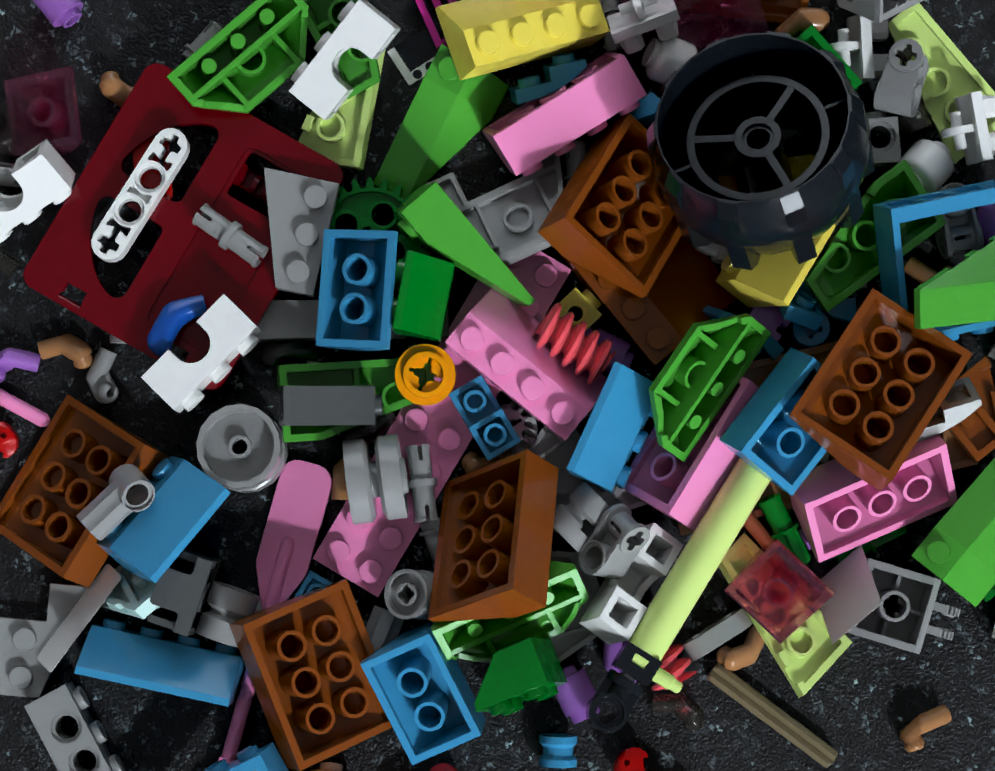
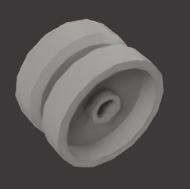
(220, 454)
(375, 479)

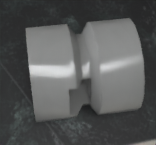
(580, 517)
(409, 594)
(227, 606)

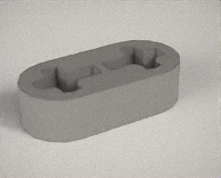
(717, 634)

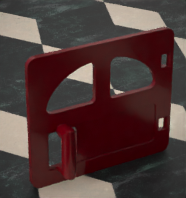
(185, 256)

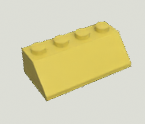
(509, 33)
(776, 275)

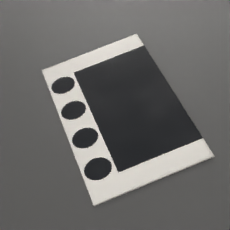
(415, 54)

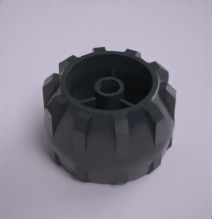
(735, 116)

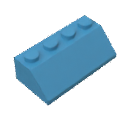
(161, 663)

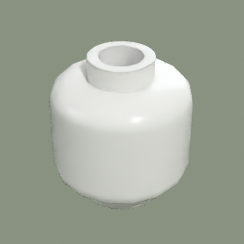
(665, 57)
(930, 163)

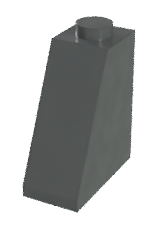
(328, 405)

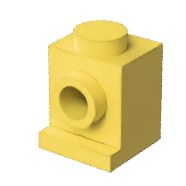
(585, 302)

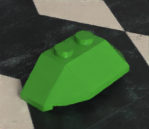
(246, 57)
(702, 378)
(483, 637)

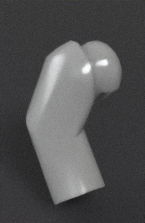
(100, 379)

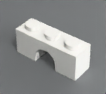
(320, 82)
(43, 180)
(182, 382)
(617, 604)

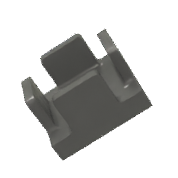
(184, 592)

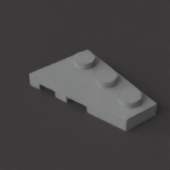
(297, 219)

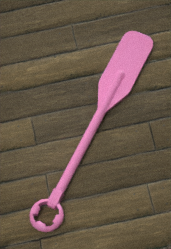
(283, 559)

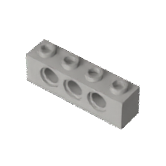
(64, 749)

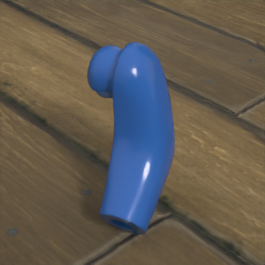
(171, 320)

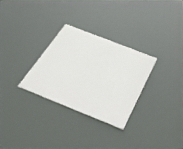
(853, 594)

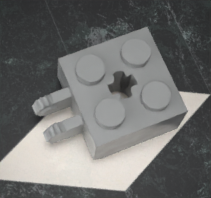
(915, 600)

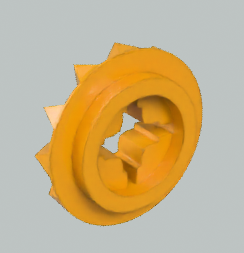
(441, 367)

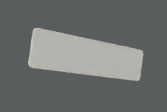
(79, 617)

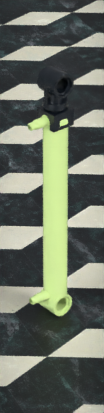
(642, 654)

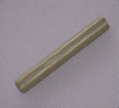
(772, 715)

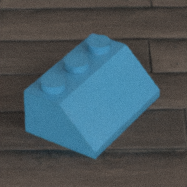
(356, 289)
(613, 430)
(767, 435)
(155, 537)
(423, 694)

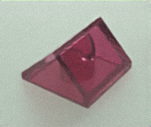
(43, 109)
(778, 590)

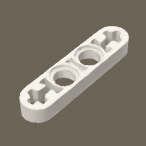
(146, 198)

